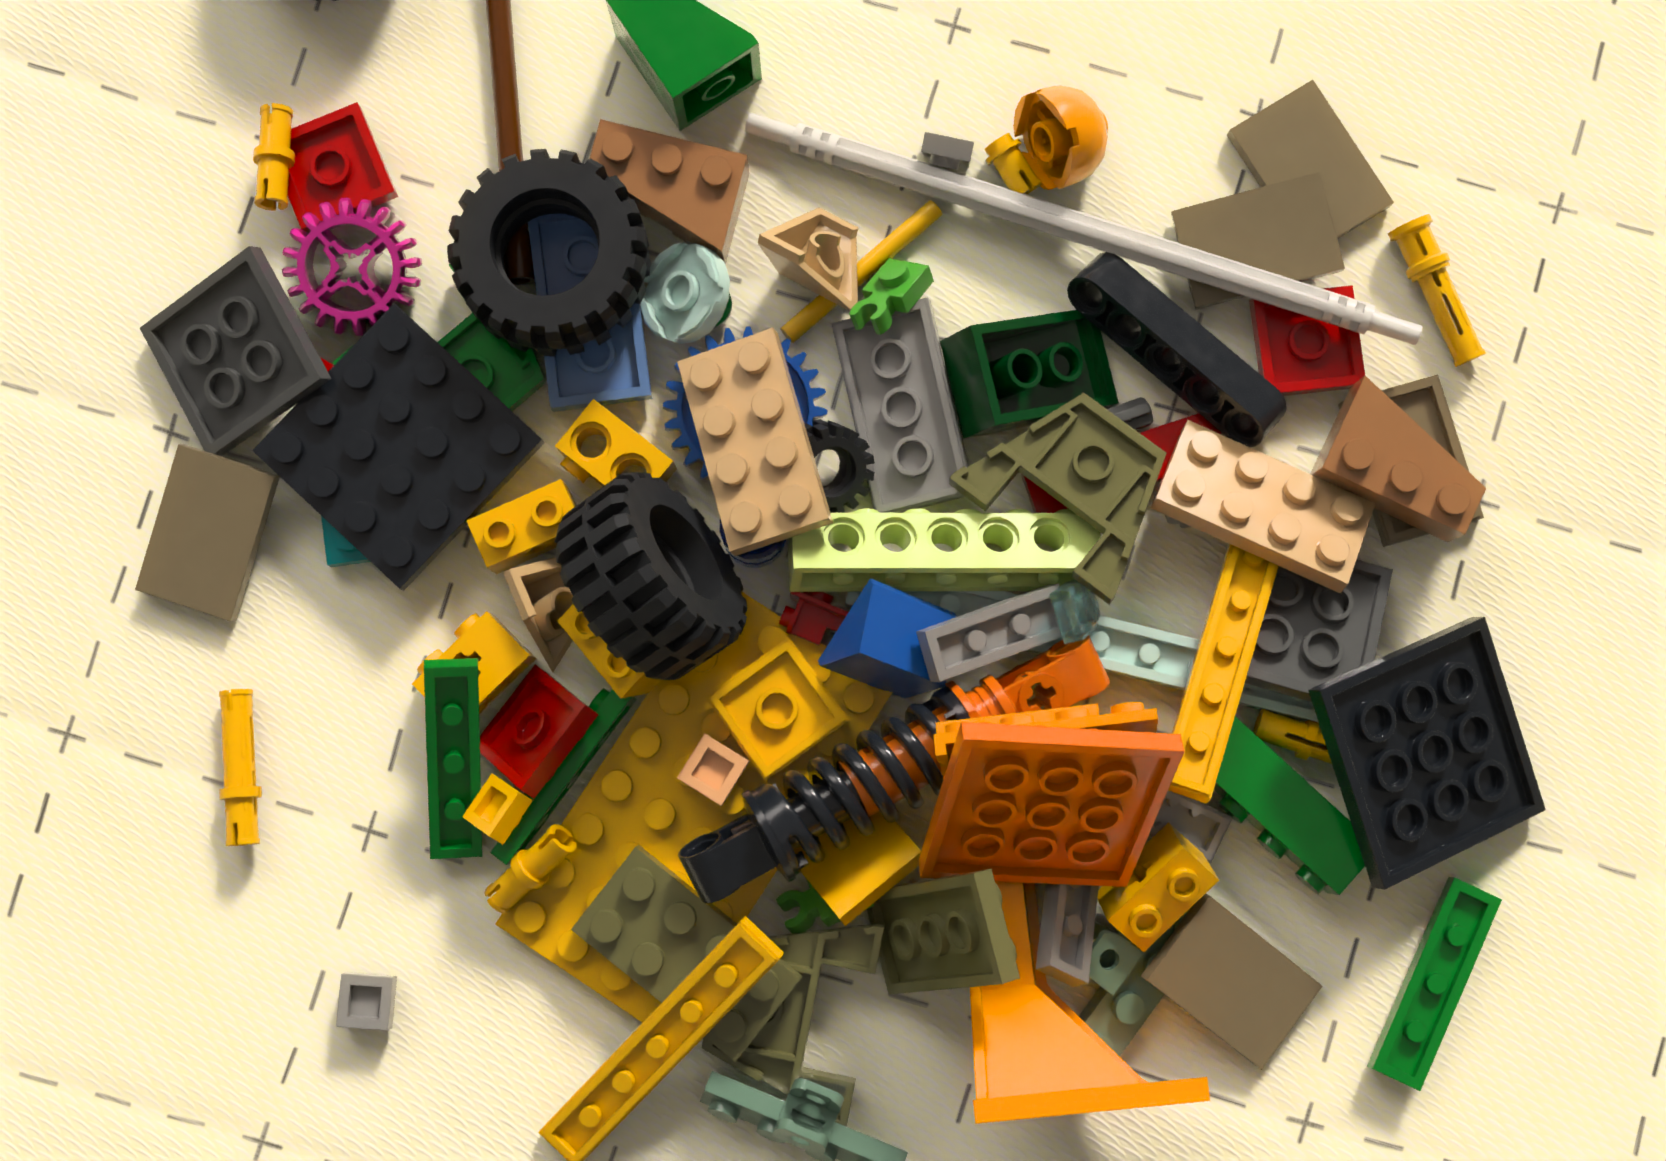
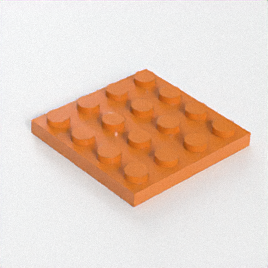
(1048, 803)

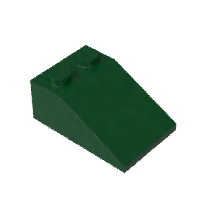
(1024, 369)

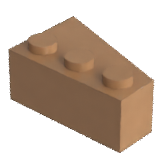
(677, 182)
(1397, 465)

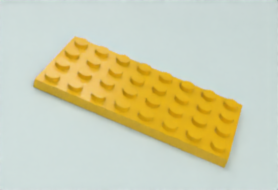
(643, 803)

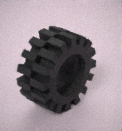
(852, 462)

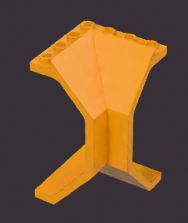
(1027, 1042)

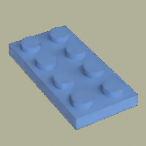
(609, 372)

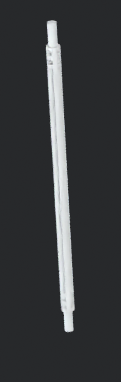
(1084, 229)

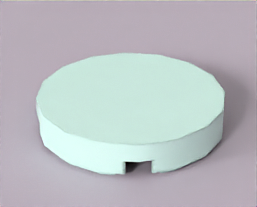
(685, 293)

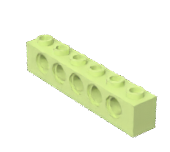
(923, 567)

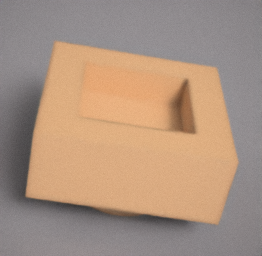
(713, 769)

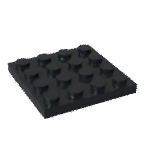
(398, 447)
(1427, 751)

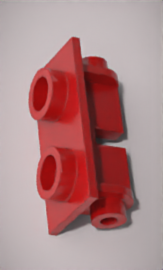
(812, 616)

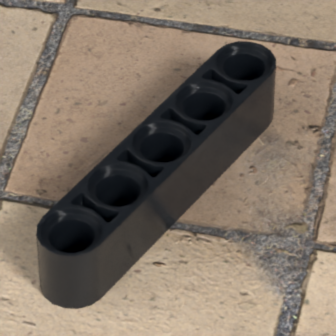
(1177, 349)

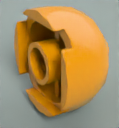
(1062, 135)

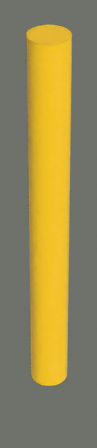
(866, 267)

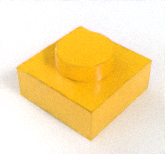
(497, 809)

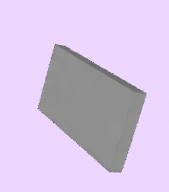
(903, 408)

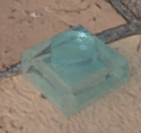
(1075, 610)

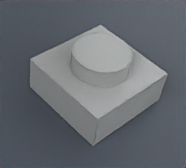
(946, 150)
(366, 1001)

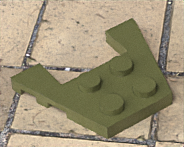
(1089, 466)
(780, 1046)

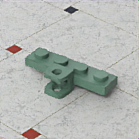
(1123, 995)
(801, 1120)

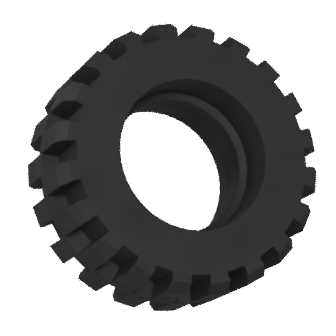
(534, 190)
(650, 576)

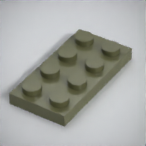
(662, 930)
(944, 934)

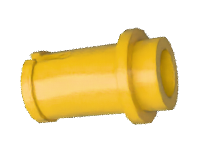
(1012, 164)

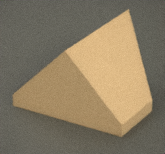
(816, 253)
(541, 602)

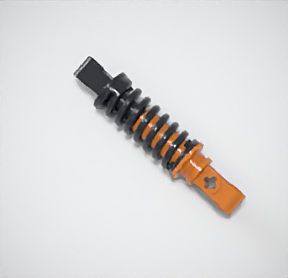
(875, 775)

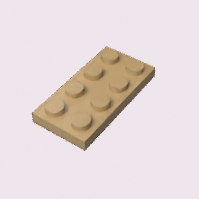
(754, 442)
(1263, 506)

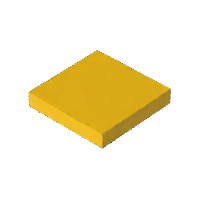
(777, 709)
(863, 871)

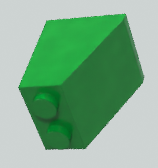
(686, 54)

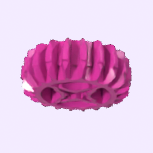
(334, 248)

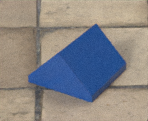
(881, 643)

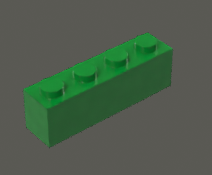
(1287, 813)

